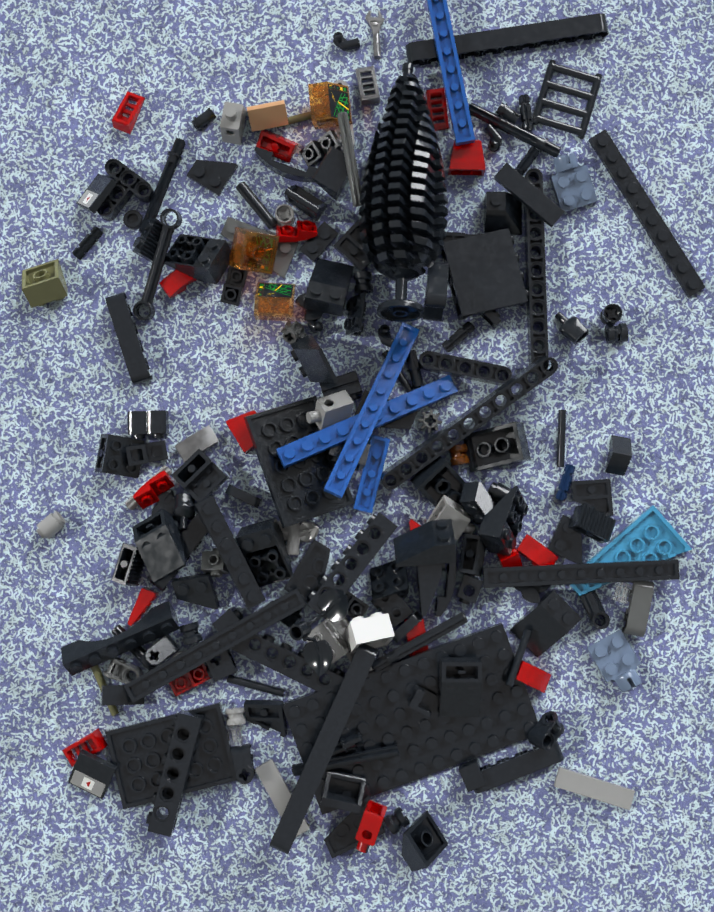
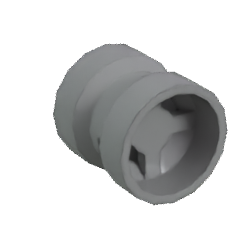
(283, 212)

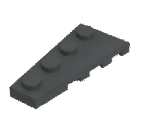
(284, 252)

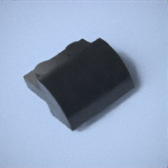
(199, 476)

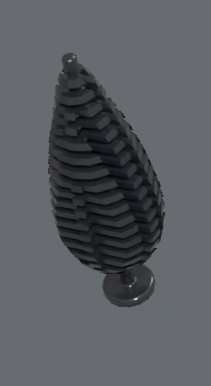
(403, 196)

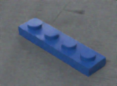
(371, 474)

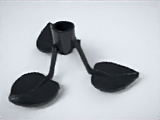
(318, 654)

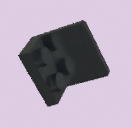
(113, 456)

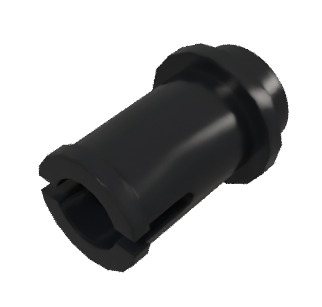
(507, 113)
(203, 119)

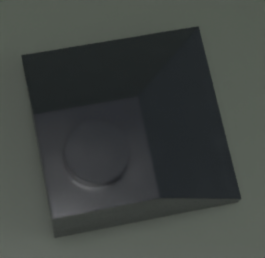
(502, 212)
(422, 843)

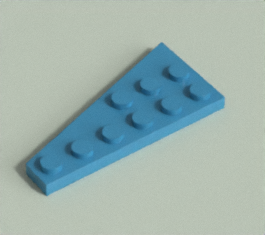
(643, 540)

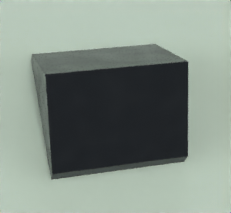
(332, 173)

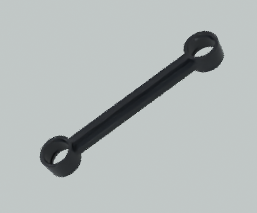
(157, 264)

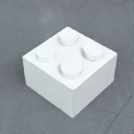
(373, 631)

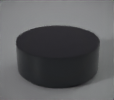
(133, 219)

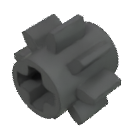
(293, 332)
(434, 418)

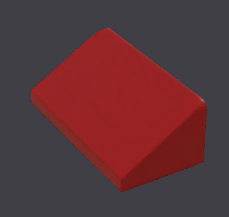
(280, 146)

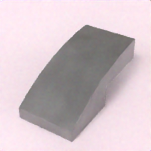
(200, 440)

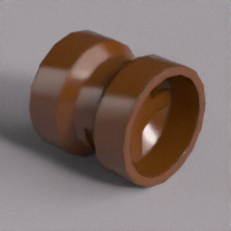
(458, 455)

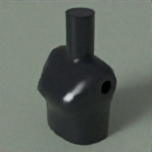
(572, 328)
(183, 509)

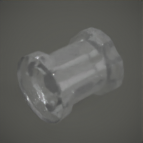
(626, 587)

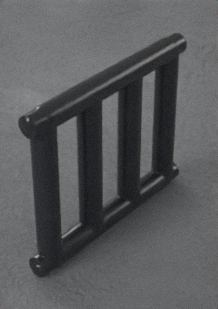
(548, 84)

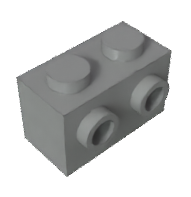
(327, 632)

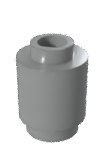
(50, 525)

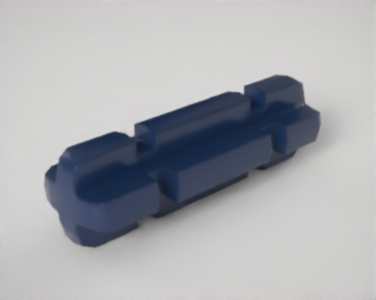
(565, 482)

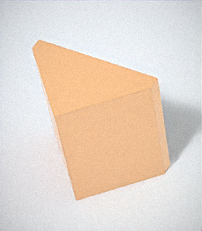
(267, 115)

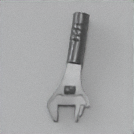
(375, 24)

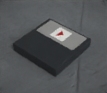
(96, 193)
(92, 774)

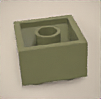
(44, 283)

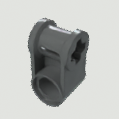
(119, 670)

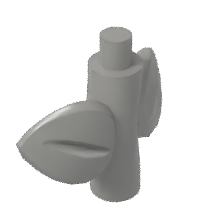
(298, 532)

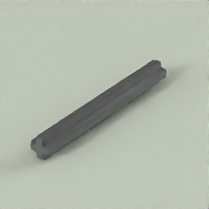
(350, 158)

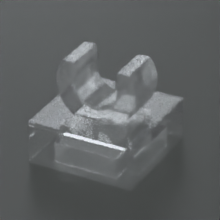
(234, 734)

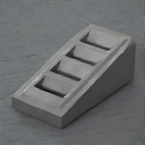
(372, 98)

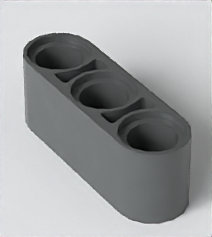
(639, 608)

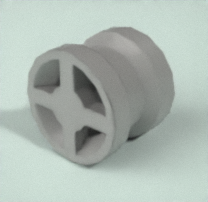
(235, 716)

